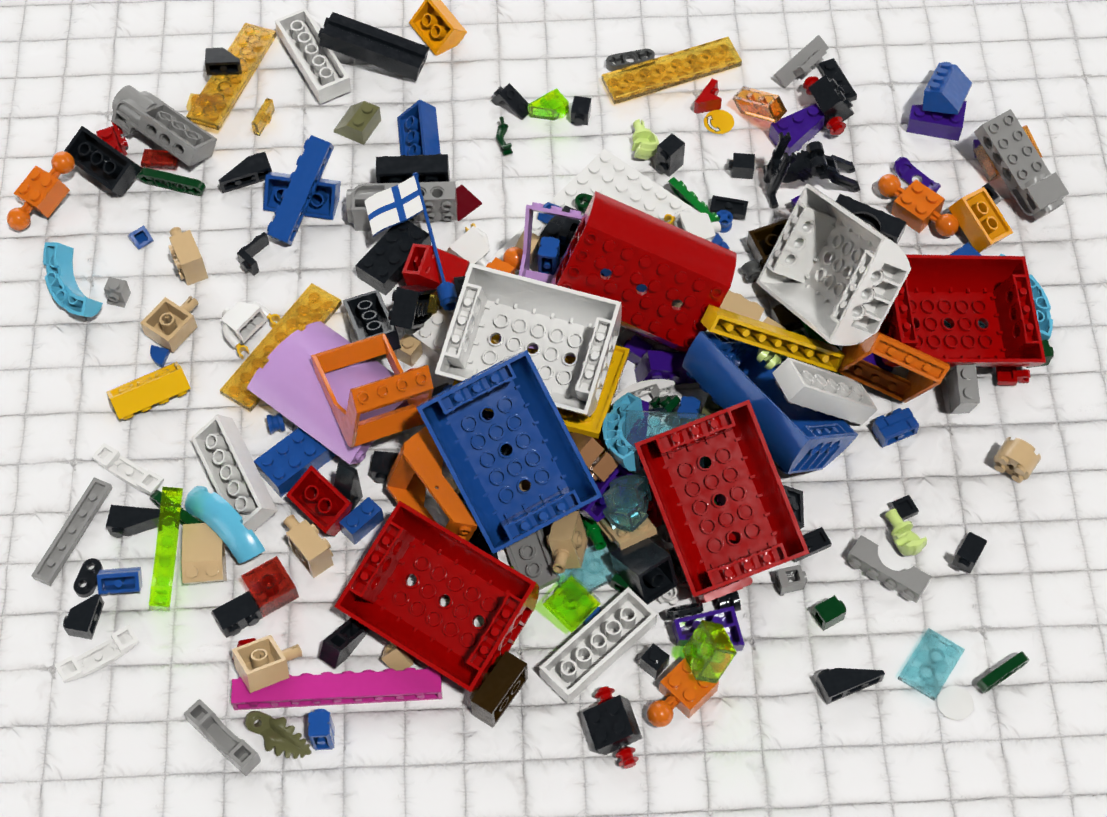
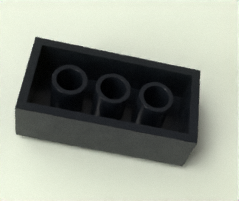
(102, 161)
(400, 168)
(386, 259)
(410, 306)
(369, 317)

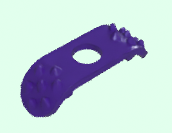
(907, 171)

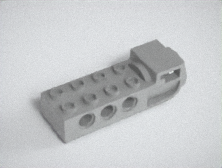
(162, 125)
(1021, 166)
(439, 200)

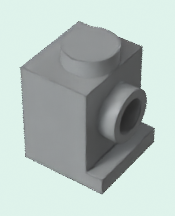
(117, 292)
(790, 573)

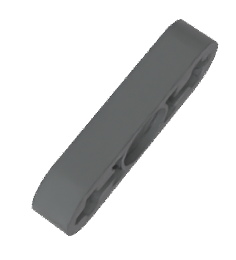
(616, 58)

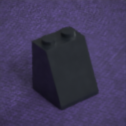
(645, 569)

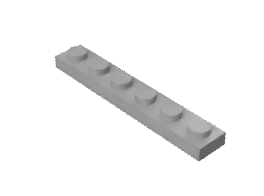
(71, 531)

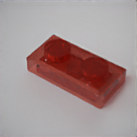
(159, 159)

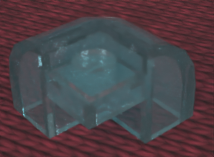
(627, 502)

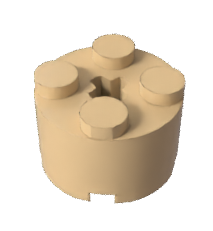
(1016, 459)

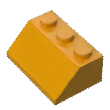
(437, 26)
(980, 219)

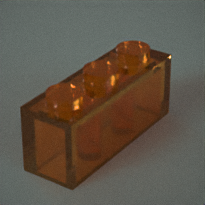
(759, 104)

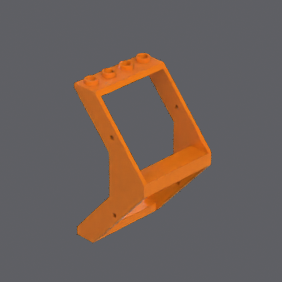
(923, 374)
(411, 385)
(420, 468)

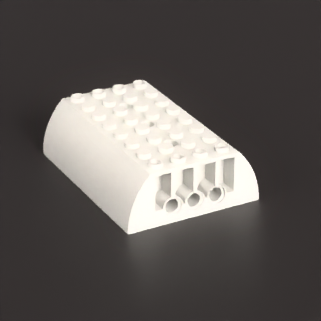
(820, 291)
(533, 314)

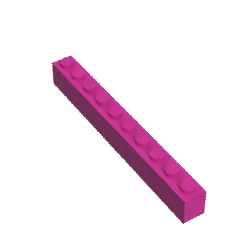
(341, 689)

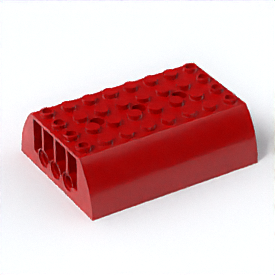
(652, 254)
(962, 293)
(744, 476)
(443, 567)

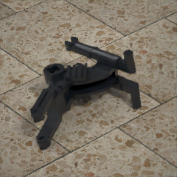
(804, 166)

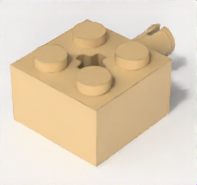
(186, 256)
(170, 323)
(567, 542)
(308, 546)
(263, 662)

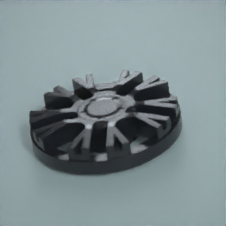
(683, 610)

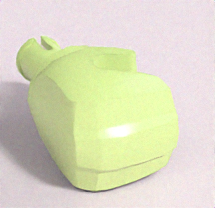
(644, 141)
(905, 540)

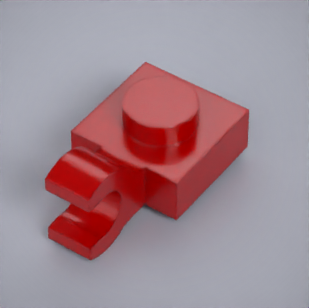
(1010, 376)

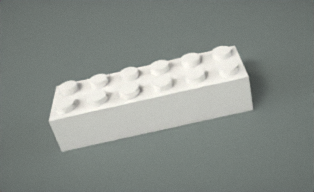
(315, 62)
(824, 391)
(234, 471)
(598, 645)

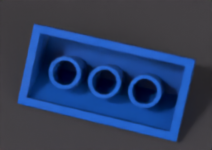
(946, 89)
(419, 130)
(321, 205)

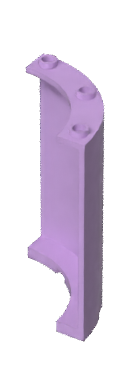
(294, 391)

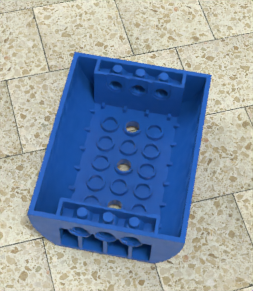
(794, 435)
(540, 451)

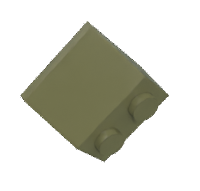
(359, 122)

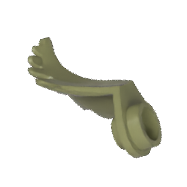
(277, 735)

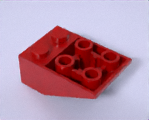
(423, 270)

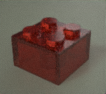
(270, 586)

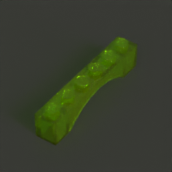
(166, 549)

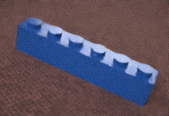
(300, 190)

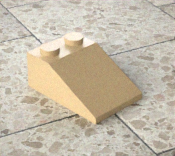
(202, 555)

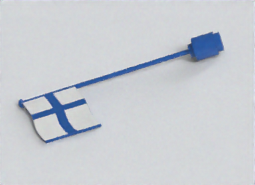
(399, 205)

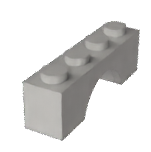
(909, 582)
(226, 742)

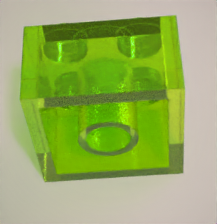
(571, 602)
(709, 651)

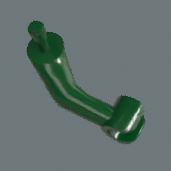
(506, 148)

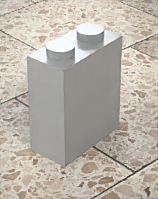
(963, 389)

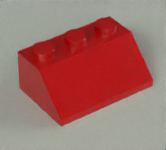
(320, 501)

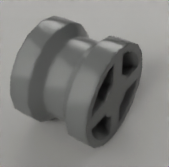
(751, 270)

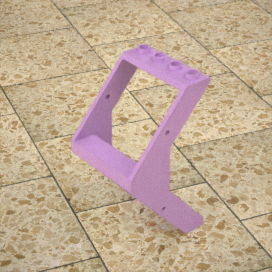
(525, 262)

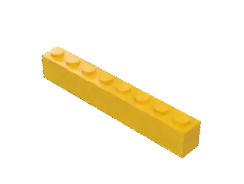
(772, 338)

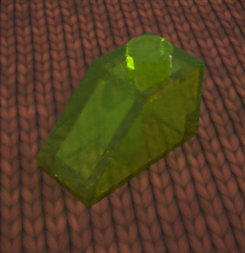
(549, 107)

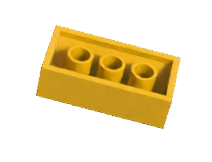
(148, 390)

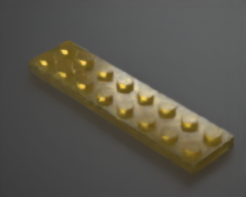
(671, 70)
(224, 90)
(310, 307)

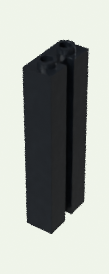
(373, 45)

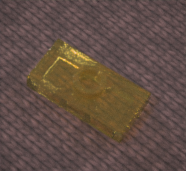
(263, 117)

